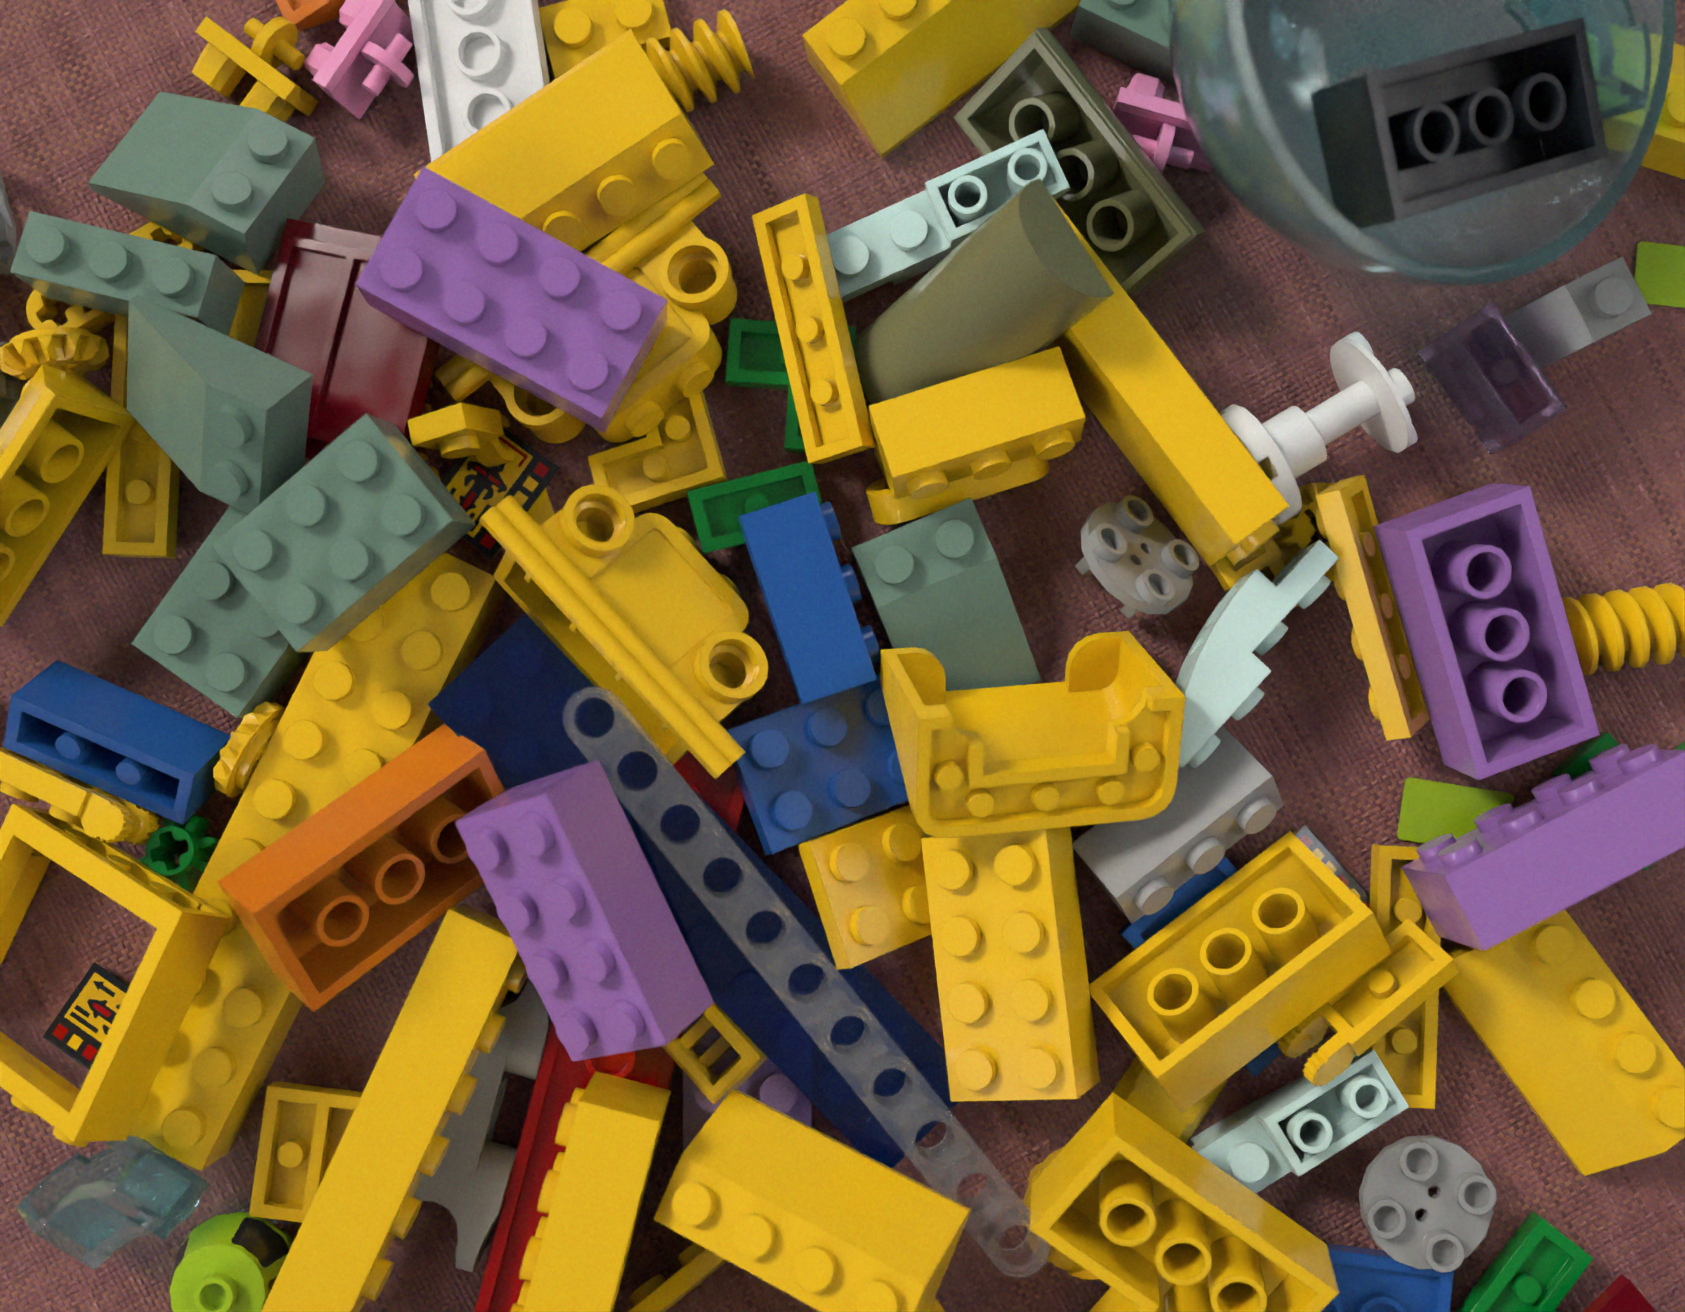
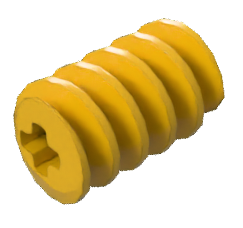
(703, 61)
(1627, 626)

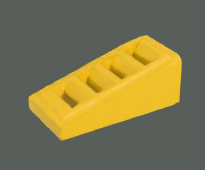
(699, 1068)

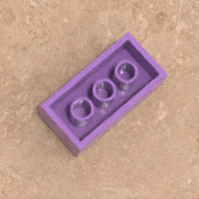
(513, 299)
(1487, 629)
(1554, 847)
(586, 913)

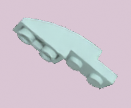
(932, 223)
(1220, 669)
(1301, 1124)

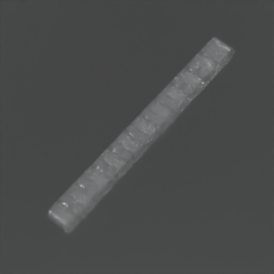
(860, 1063)

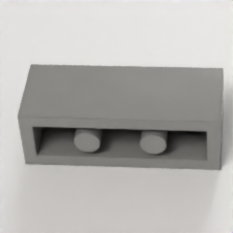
(1211, 811)

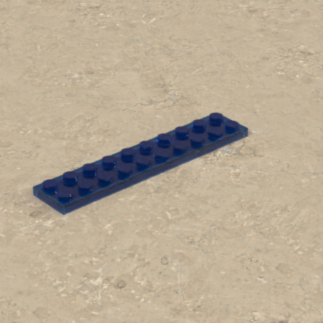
(514, 710)

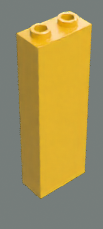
(1168, 428)

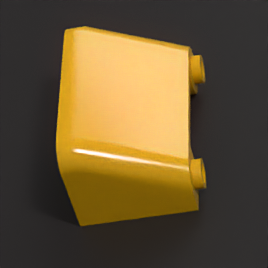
(1036, 752)

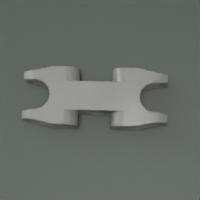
(475, 1169)

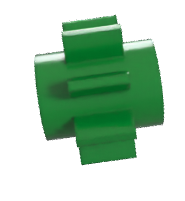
(170, 840)

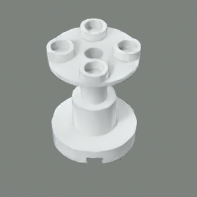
(1297, 440)

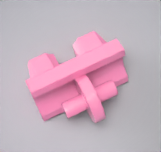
(365, 55)
(1158, 125)

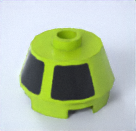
(228, 1264)

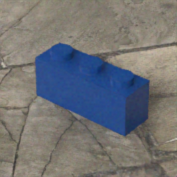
(810, 596)
(115, 740)

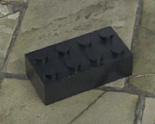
(1460, 124)

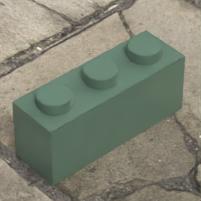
(110, 267)

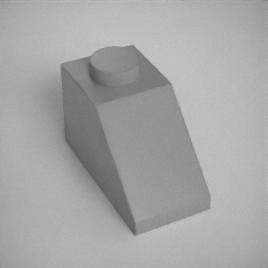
(1580, 313)

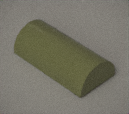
(1115, 188)
(985, 303)

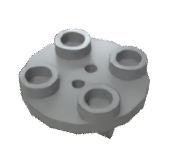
(1137, 557)
(1453, 1217)

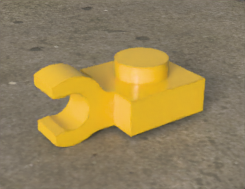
(462, 432)

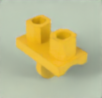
(228, 59)

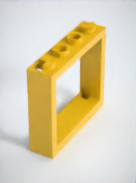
(157, 995)

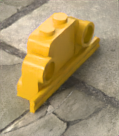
(672, 260)
(636, 615)

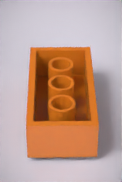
(366, 868)

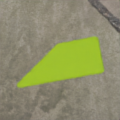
(1661, 273)
(1443, 808)

